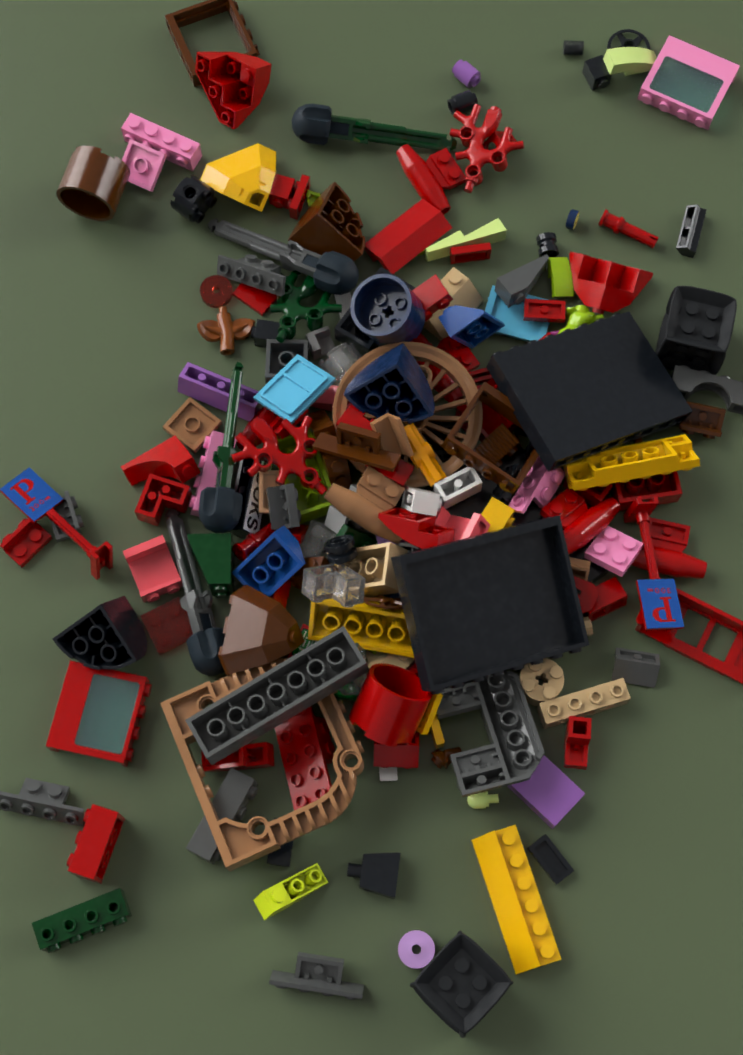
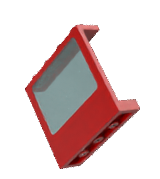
(99, 713)

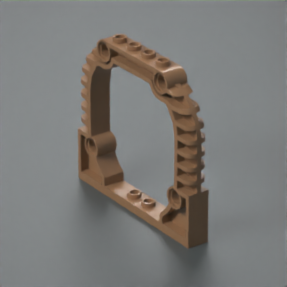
(237, 840)

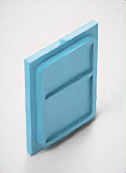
(513, 319)
(294, 389)

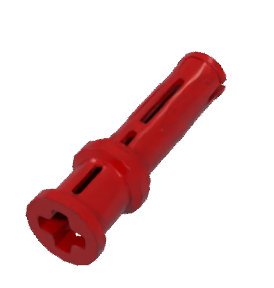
(620, 225)
(252, 542)

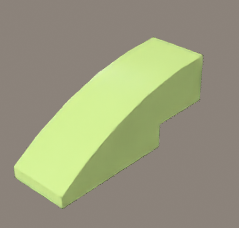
(629, 60)

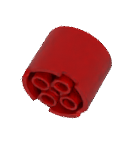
(390, 705)

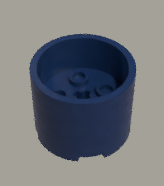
(381, 297)

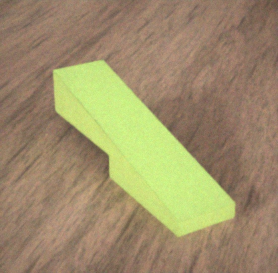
(491, 232)

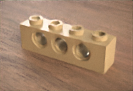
(583, 703)

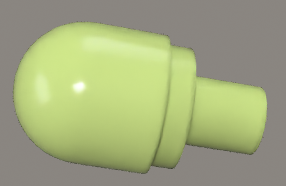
(482, 800)

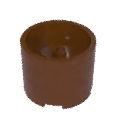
(93, 183)

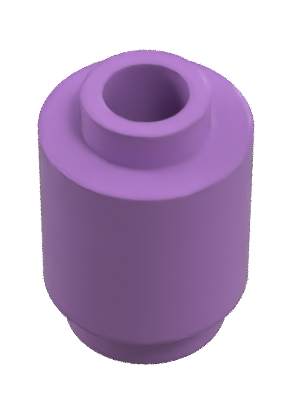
(466, 73)

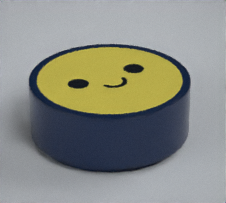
(572, 219)

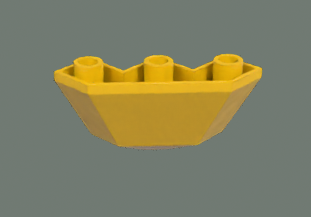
(243, 175)

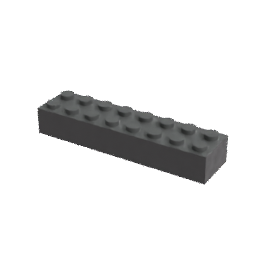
(277, 695)

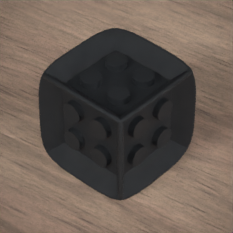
(696, 329)
(461, 984)

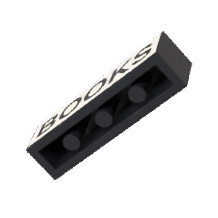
(248, 487)

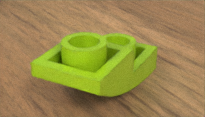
(561, 277)

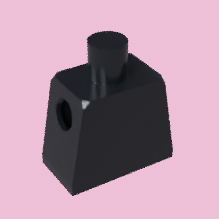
(377, 873)

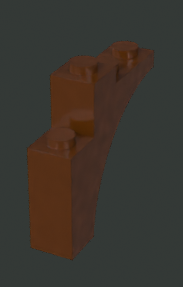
(335, 466)

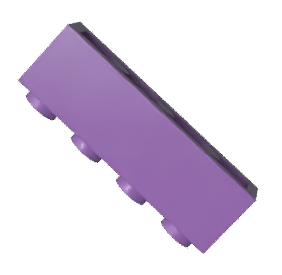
(214, 390)

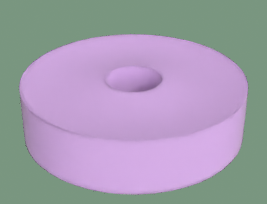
(418, 938)

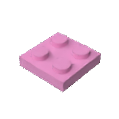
(144, 164)
(613, 550)

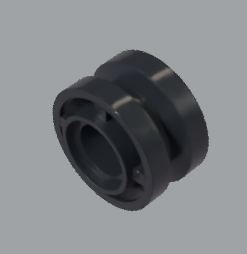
(340, 549)

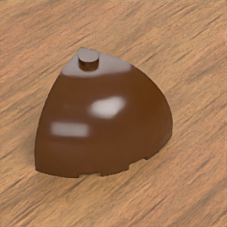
(331, 225)

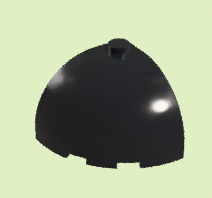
(105, 637)

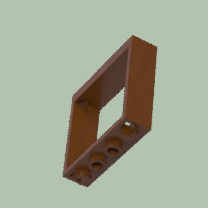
(199, 12)
(502, 405)

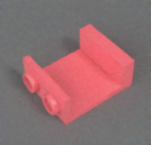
(463, 526)
(153, 569)

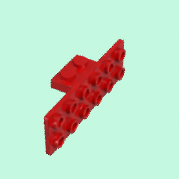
(304, 753)

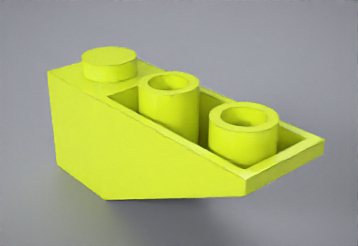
(290, 891)

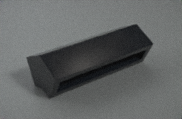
(690, 230)

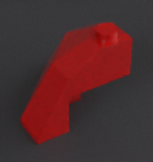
(606, 283)

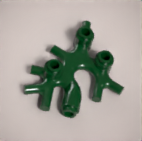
(294, 312)

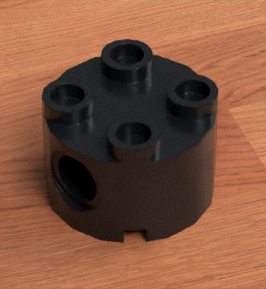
(193, 198)

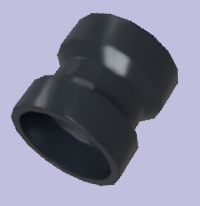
(546, 242)

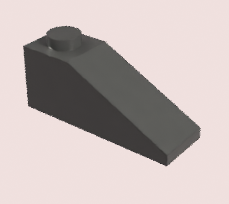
(517, 284)

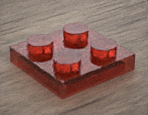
(168, 625)

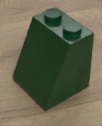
(216, 561)

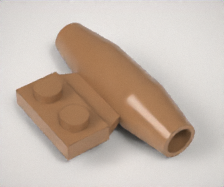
(373, 496)

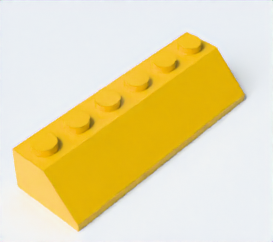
(367, 625)

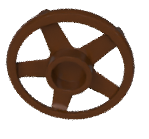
(384, 602)

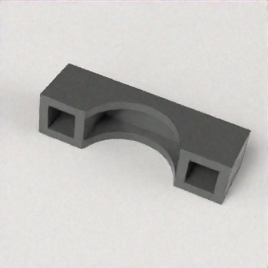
(692, 381)

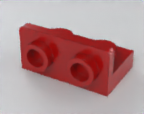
(25, 542)

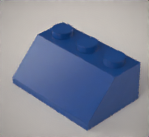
(469, 325)
(271, 562)

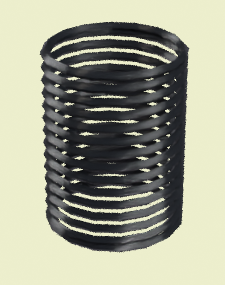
(573, 49)

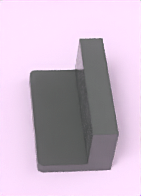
(636, 667)

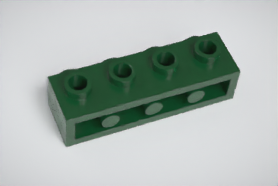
(82, 919)

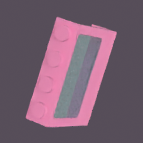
(688, 82)

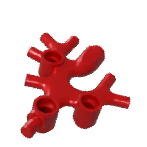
(473, 139)
(270, 453)

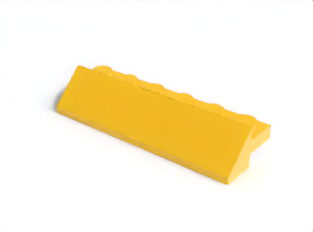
(632, 462)
(516, 899)

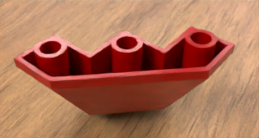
(232, 83)

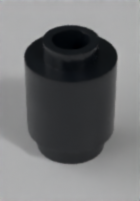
(462, 102)

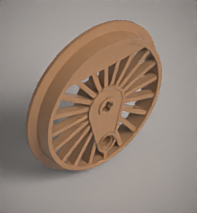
(447, 365)

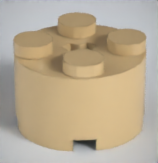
(552, 679)

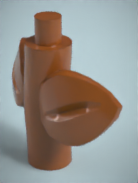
(225, 330)

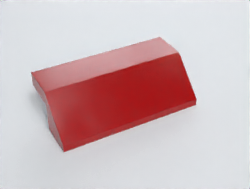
(407, 236)

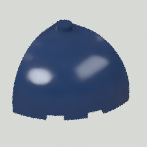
(392, 386)

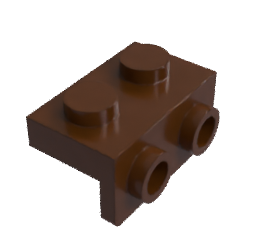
(704, 420)

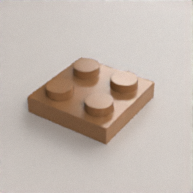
(192, 424)

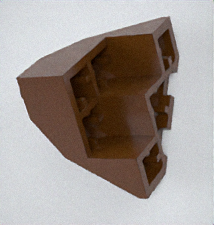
(256, 631)

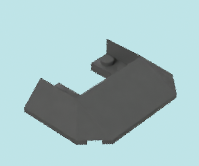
(512, 734)

